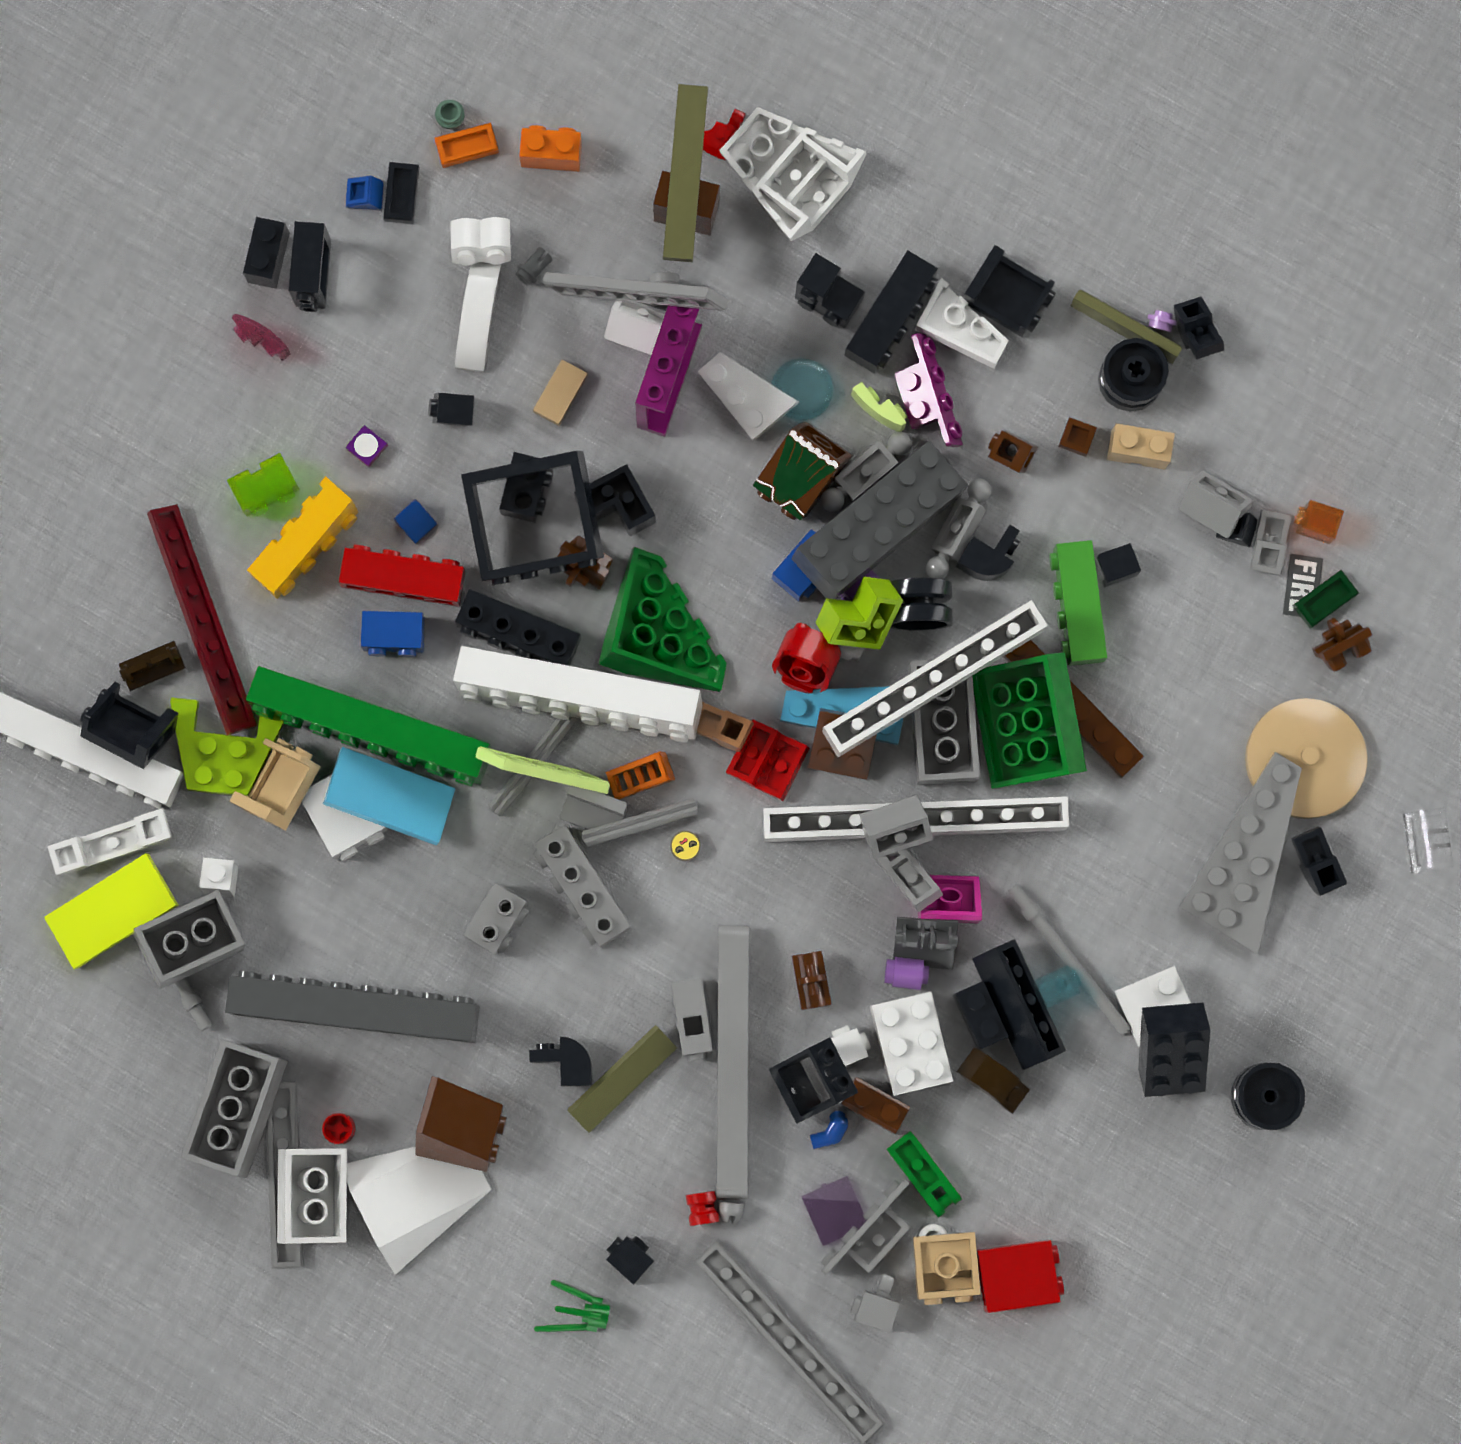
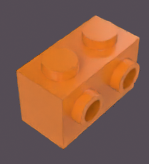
(550, 148)

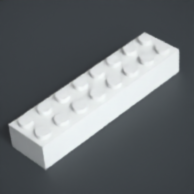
(578, 694)

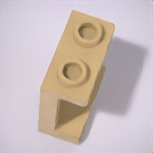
(279, 785)

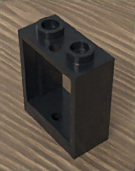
(309, 265)
(805, 1101)

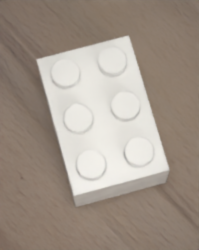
(911, 1043)
(312, 1196)

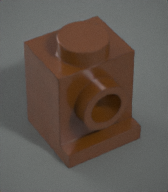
(999, 451)

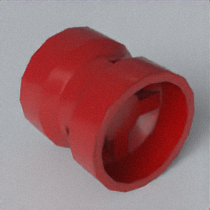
(334, 1129)
(702, 1208)

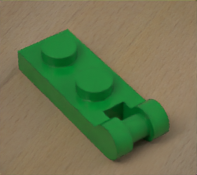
(923, 1173)

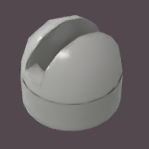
(731, 1209)

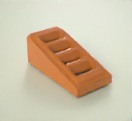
(664, 766)

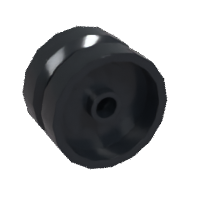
(1134, 357)
(923, 604)
(1285, 1091)

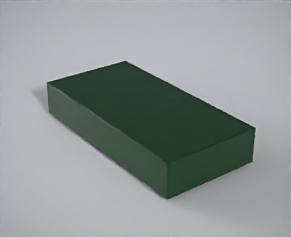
(1325, 599)

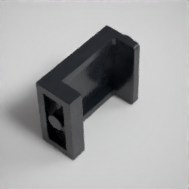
(1009, 293)
(126, 727)

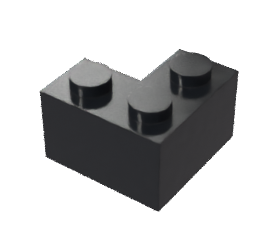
(827, 293)
(622, 494)

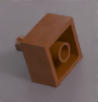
(707, 203)

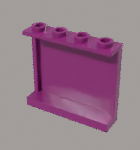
(667, 369)

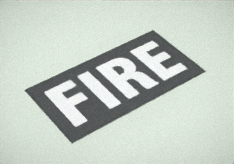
(1302, 578)

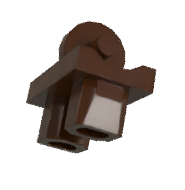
(595, 575)
(1340, 638)
(811, 980)

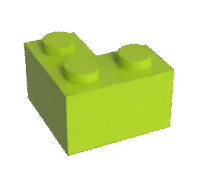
(864, 619)

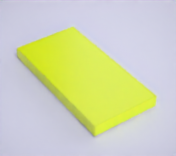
(110, 911)

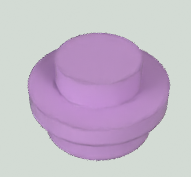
(1161, 321)

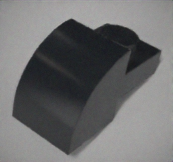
(1197, 328)
(1317, 862)

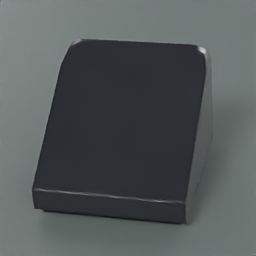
(1243, 531)

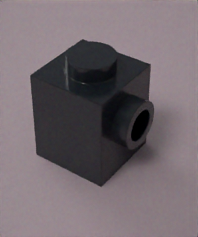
(451, 409)
(629, 1257)

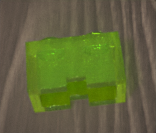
(264, 487)

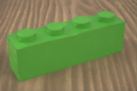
(1079, 603)

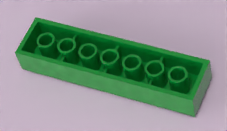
(367, 724)

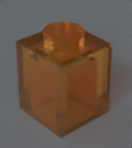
(1318, 521)

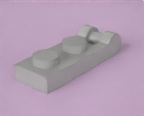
(910, 878)

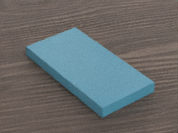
(389, 796)

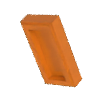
(466, 145)

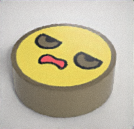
(685, 846)

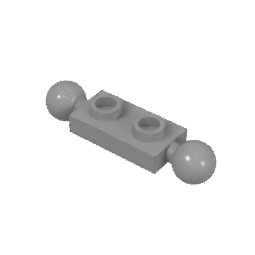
(866, 471)
(958, 529)

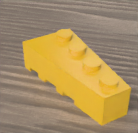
(304, 539)

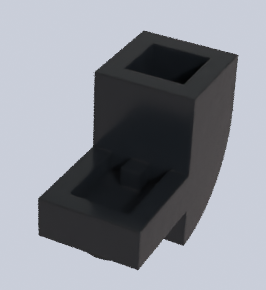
(988, 563)
(573, 1059)

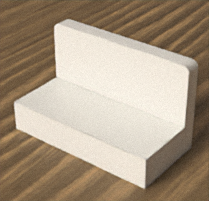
(634, 325)

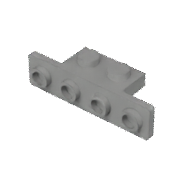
(874, 1237)

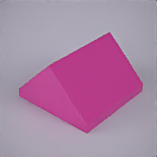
(959, 901)

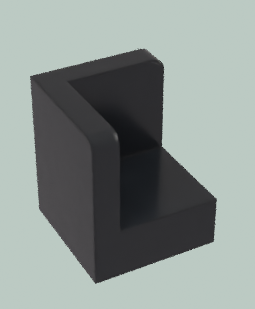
(1118, 565)

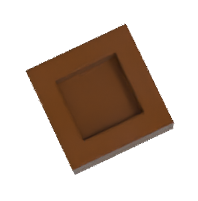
(1077, 437)

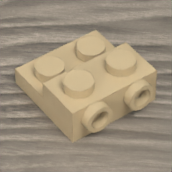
(946, 1267)

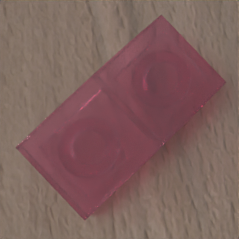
(253, 331)

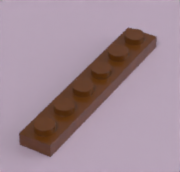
(1092, 723)

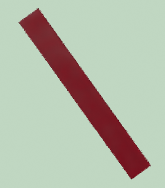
(202, 619)

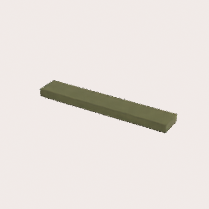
(685, 173)

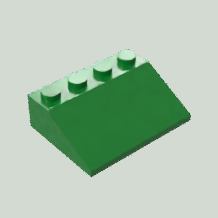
(1028, 720)

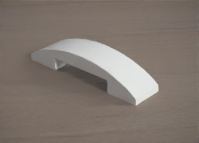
(477, 316)
(110, 843)

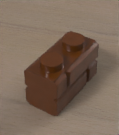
(876, 1106)

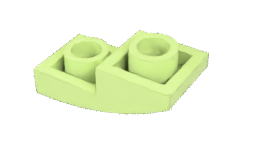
(885, 413)

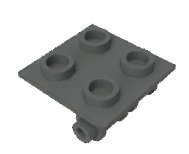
(927, 940)

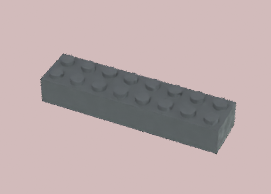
(352, 1009)

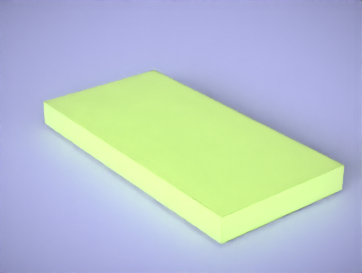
(542, 770)

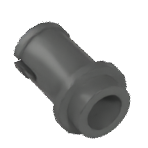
(532, 268)

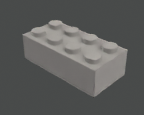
(946, 735)
(234, 1109)

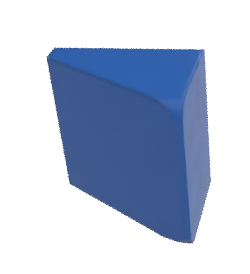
(364, 193)
(415, 521)

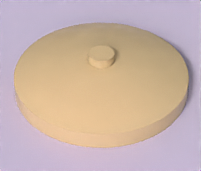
(1321, 743)

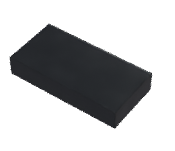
(401, 193)

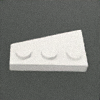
(960, 328)
(747, 396)

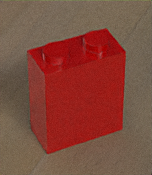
(1019, 1275)

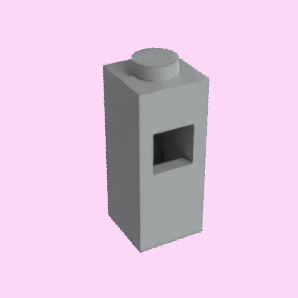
(692, 1018)

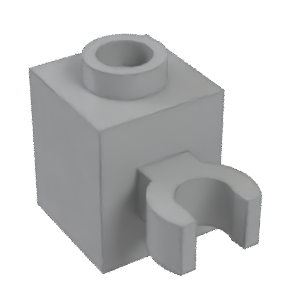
(876, 1309)

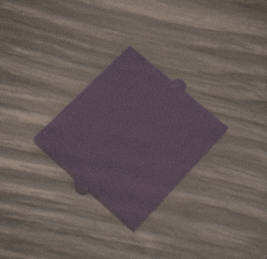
(834, 1210)

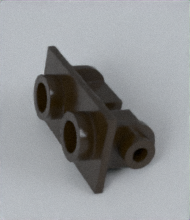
(151, 666)

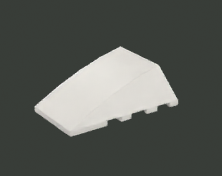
(791, 169)
(411, 1200)

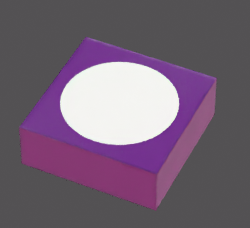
(366, 446)

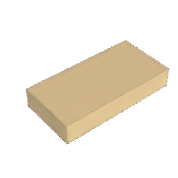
(560, 392)

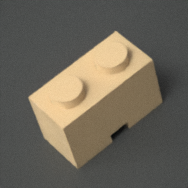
(1140, 446)

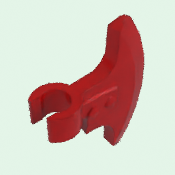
(720, 133)

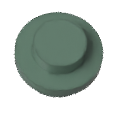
(449, 114)

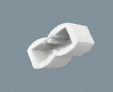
(480, 241)

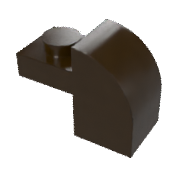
(993, 1080)

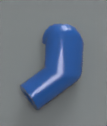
(833, 1133)

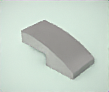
(1270, 541)

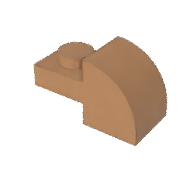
(724, 727)

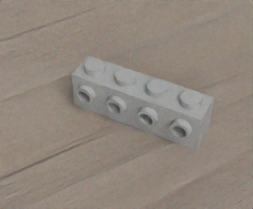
(582, 886)

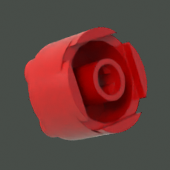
(806, 659)

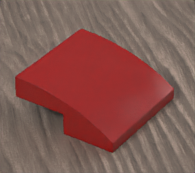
(768, 761)

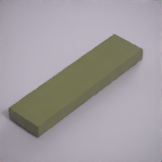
(1122, 323)
(622, 1078)

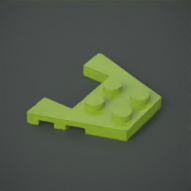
(220, 761)

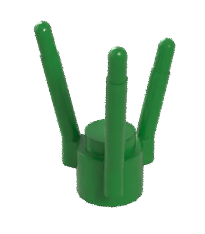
(594, 1314)

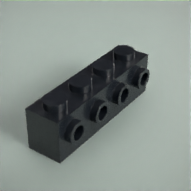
(891, 311)
(516, 629)
(1016, 1005)

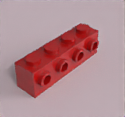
(402, 576)

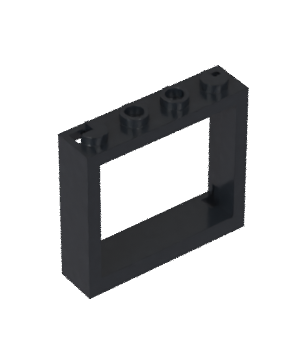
(586, 507)

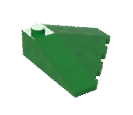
(655, 633)

